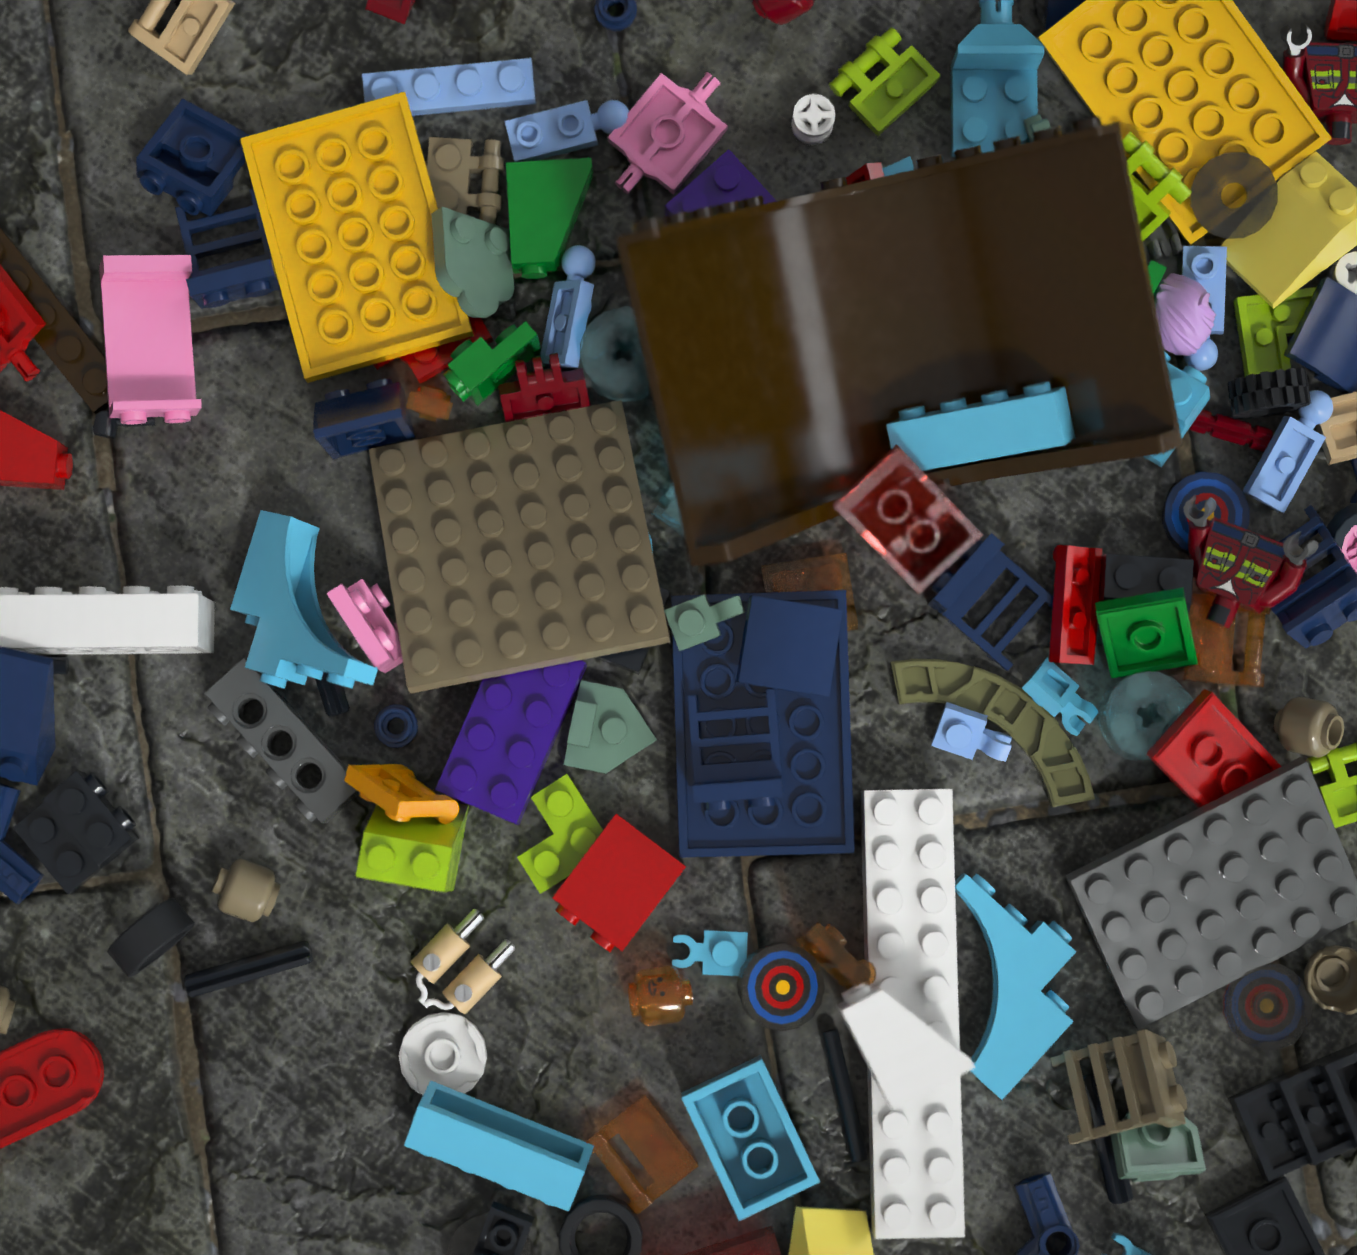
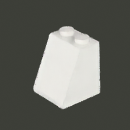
(898, 1046)

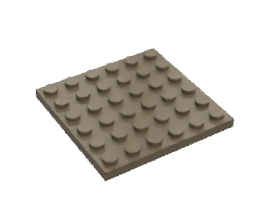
(517, 547)

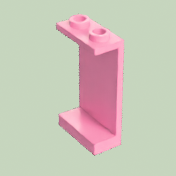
(148, 338)

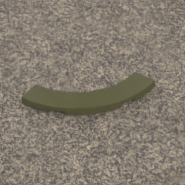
(1008, 709)

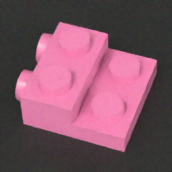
(367, 619)

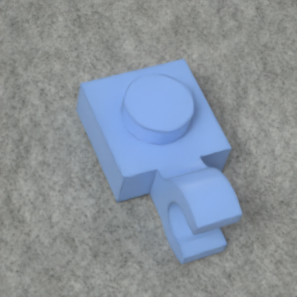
(964, 731)

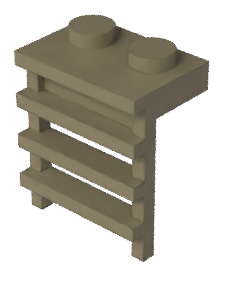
(1147, 1081)

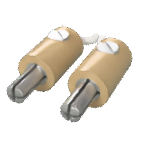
(444, 951)

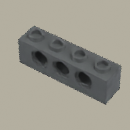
(228, 702)

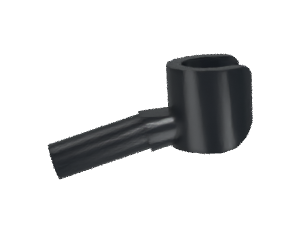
(108, 427)

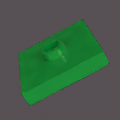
(1146, 632)

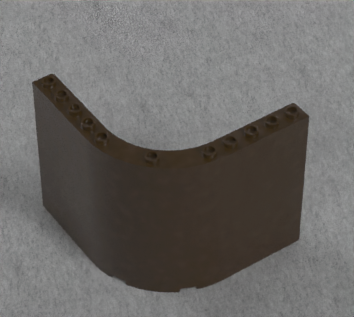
(817, 317)

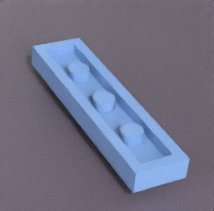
(457, 86)

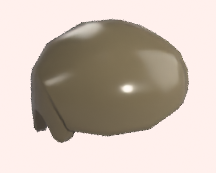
(1332, 978)

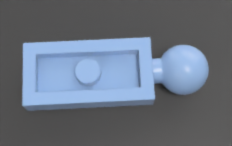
(562, 129)
(1208, 268)
(569, 308)
(1289, 454)

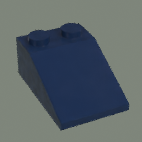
(363, 419)
(26, 715)

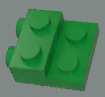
(480, 369)

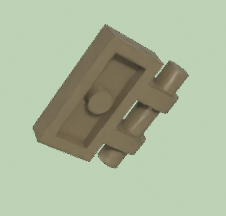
(450, 172)

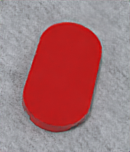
(46, 1081)

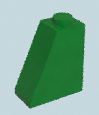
(543, 210)

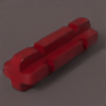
(1232, 430)

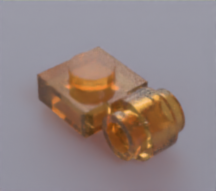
(430, 403)

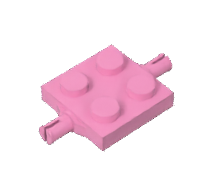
(667, 133)

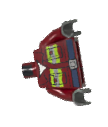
(1325, 79)
(1241, 565)

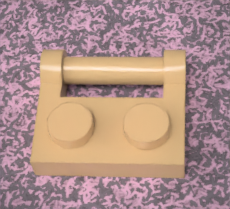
(186, 33)

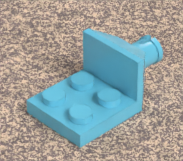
(994, 80)

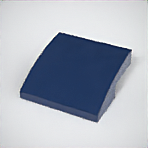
(1328, 336)
(789, 645)

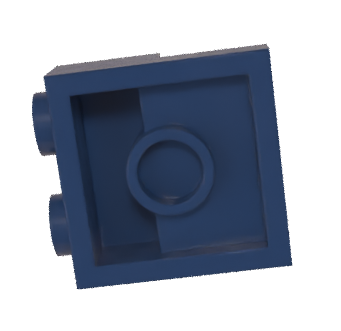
(192, 159)

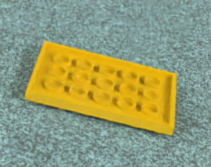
(1188, 84)
(353, 236)

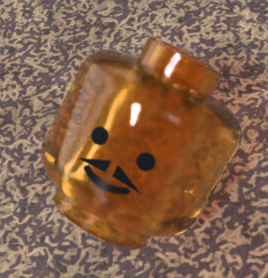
(659, 996)

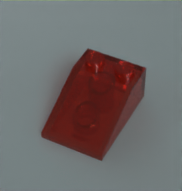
(907, 519)

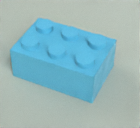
(749, 1137)

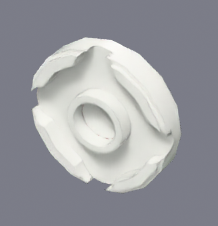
(443, 1050)

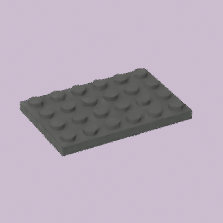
(1217, 893)

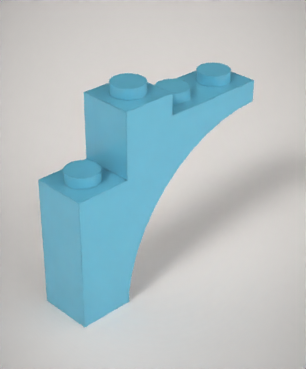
(283, 604)
(1023, 961)

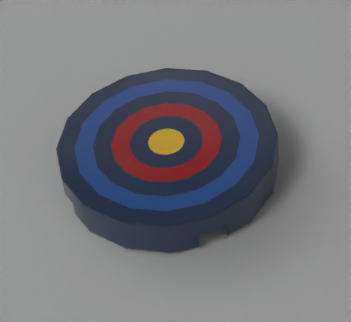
(1229, 498)

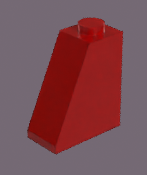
(31, 457)

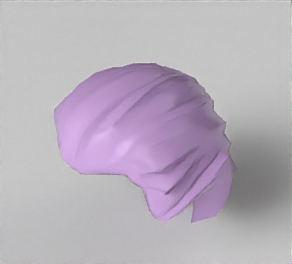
(1183, 314)

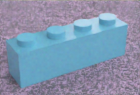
(984, 429)
(499, 1145)

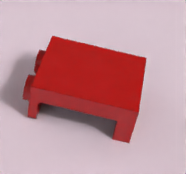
(617, 884)

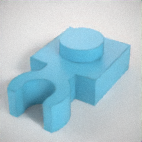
(720, 952)

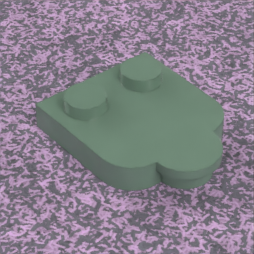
(472, 261)

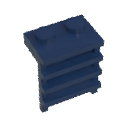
(232, 280)
(961, 590)
(1325, 598)
(751, 780)

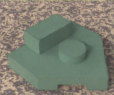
(604, 729)
(1158, 1152)

